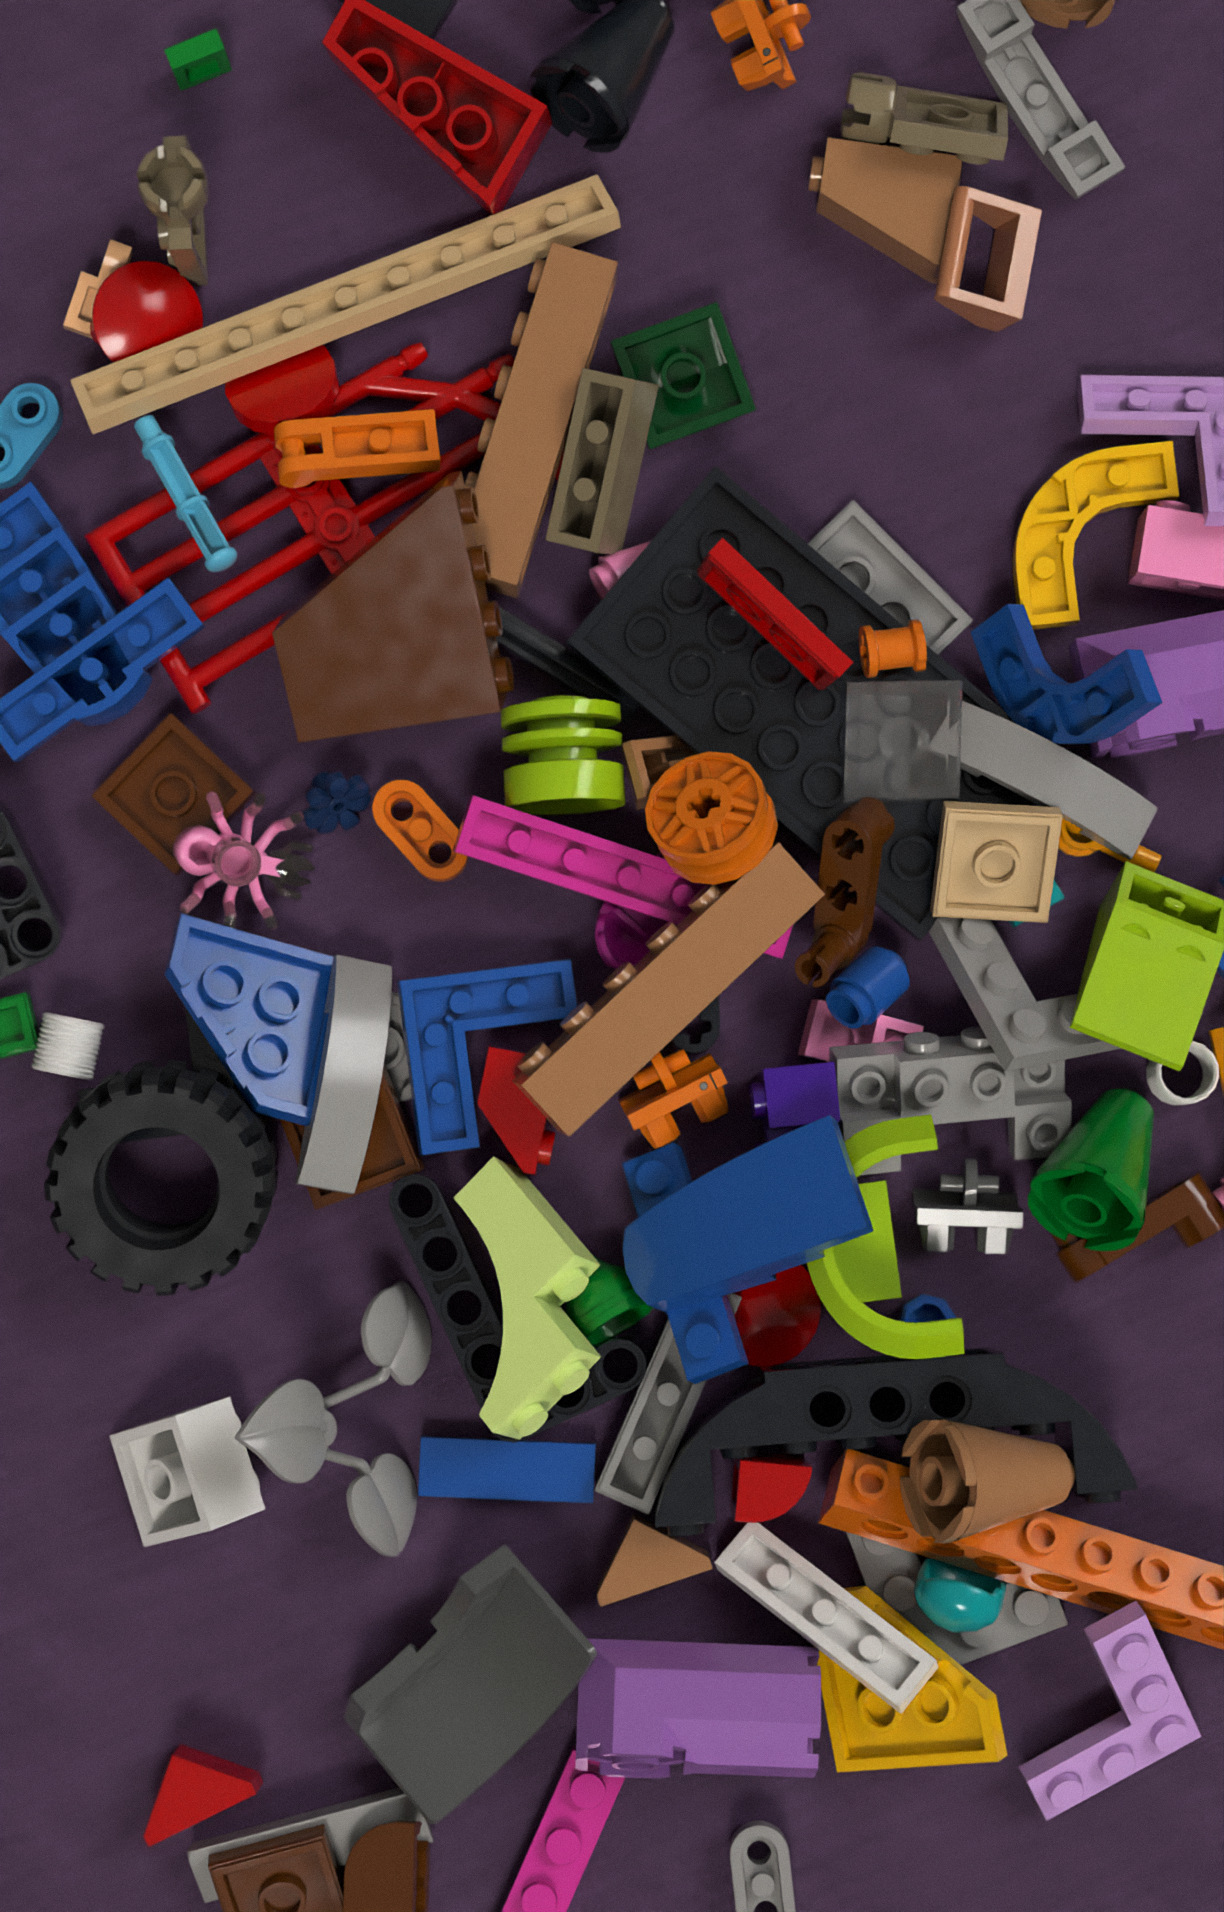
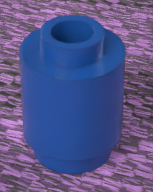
(867, 987)

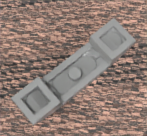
(1036, 97)
(1054, 778)
(348, 1075)

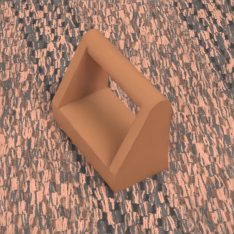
(1009, 262)

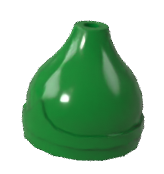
(606, 1304)

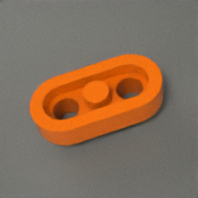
(420, 832)

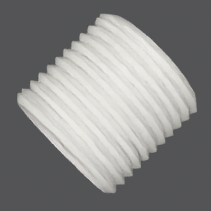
(68, 1046)
(1210, 1077)

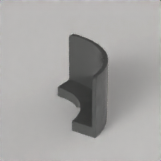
(475, 1690)

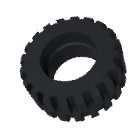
(143, 1249)

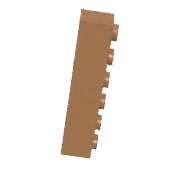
(537, 406)
(664, 990)

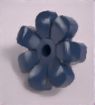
(335, 801)

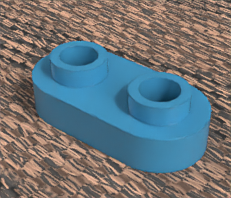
(22, 437)

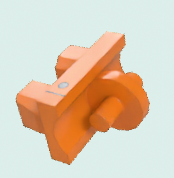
(766, 60)
(670, 1085)

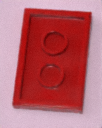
(773, 615)

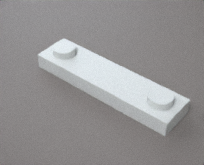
(827, 1615)

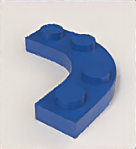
(1046, 703)

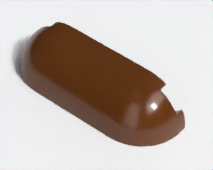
(388, 1870)

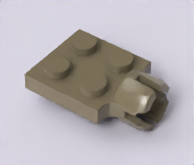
(924, 120)
(176, 191)

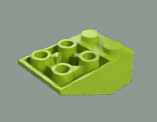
(1150, 965)

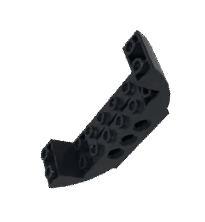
(778, 1405)

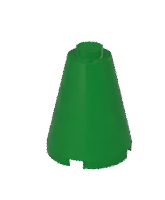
(1098, 1174)

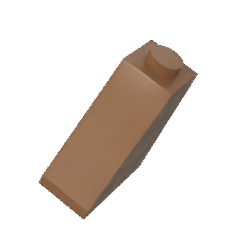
(888, 199)

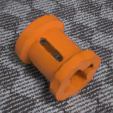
(892, 648)

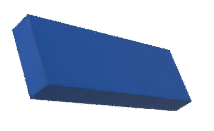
(506, 1469)

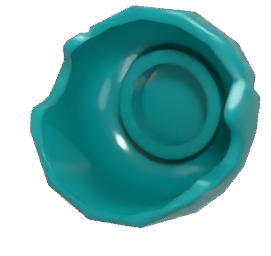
(958, 1597)

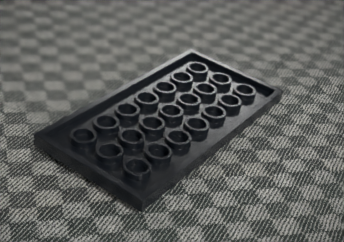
(730, 691)

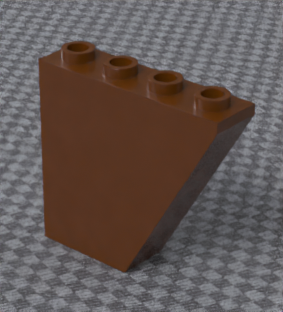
(399, 628)

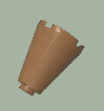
(978, 1478)

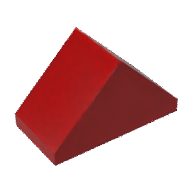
(196, 1789)

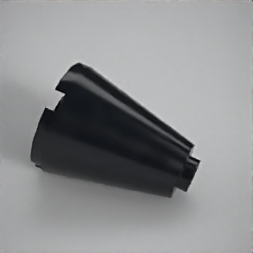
(605, 73)

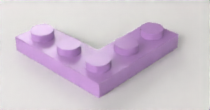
(1163, 408)
(1147, 1728)

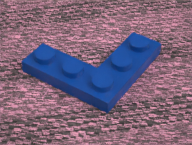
(434, 1025)

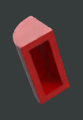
(767, 1485)

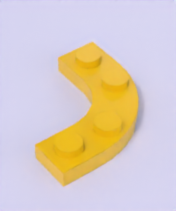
(1067, 503)

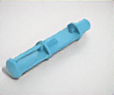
(190, 505)

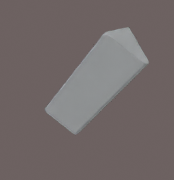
(652, 1427)
(343, 1823)

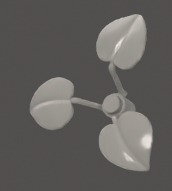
(294, 1428)

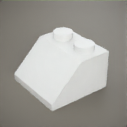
(187, 1473)

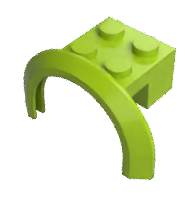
(867, 1265)

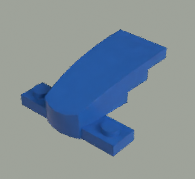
(68, 632)
(735, 1232)

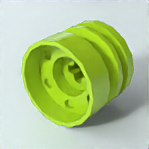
(562, 749)

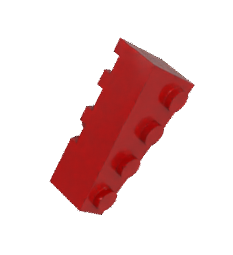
(452, 108)

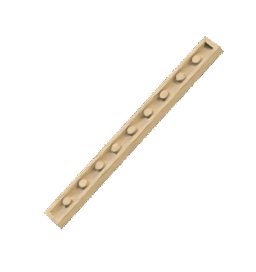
(344, 304)

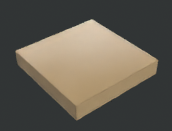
(996, 861)

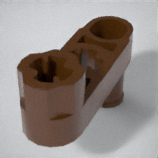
(842, 923)
(1184, 1206)

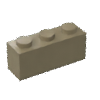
(601, 462)

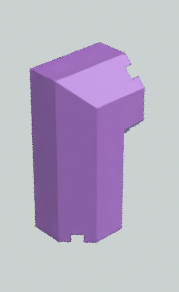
(1188, 673)
(700, 1707)

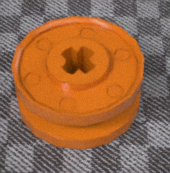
(711, 817)

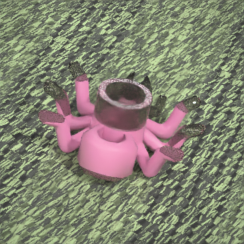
(239, 862)

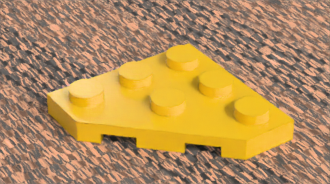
(945, 1723)

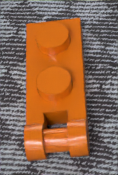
(357, 446)

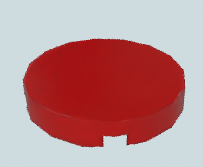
(285, 391)

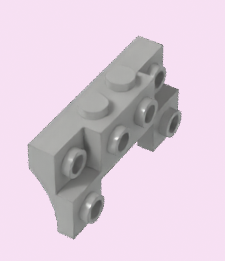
(954, 1083)

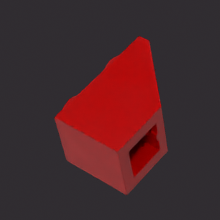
(512, 1113)

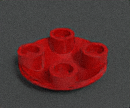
(143, 308)
(778, 1317)

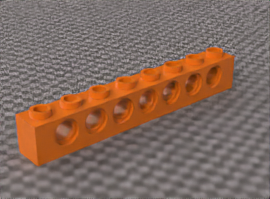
(1039, 1553)

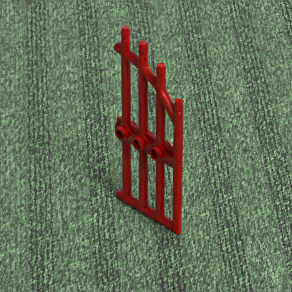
(323, 508)

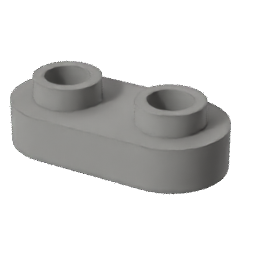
(763, 1878)

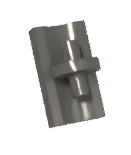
(967, 1202)

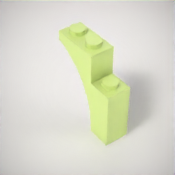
(537, 1271)

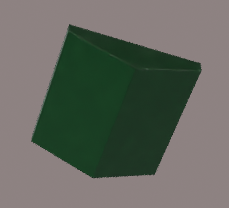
(694, 370)

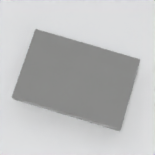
(890, 576)

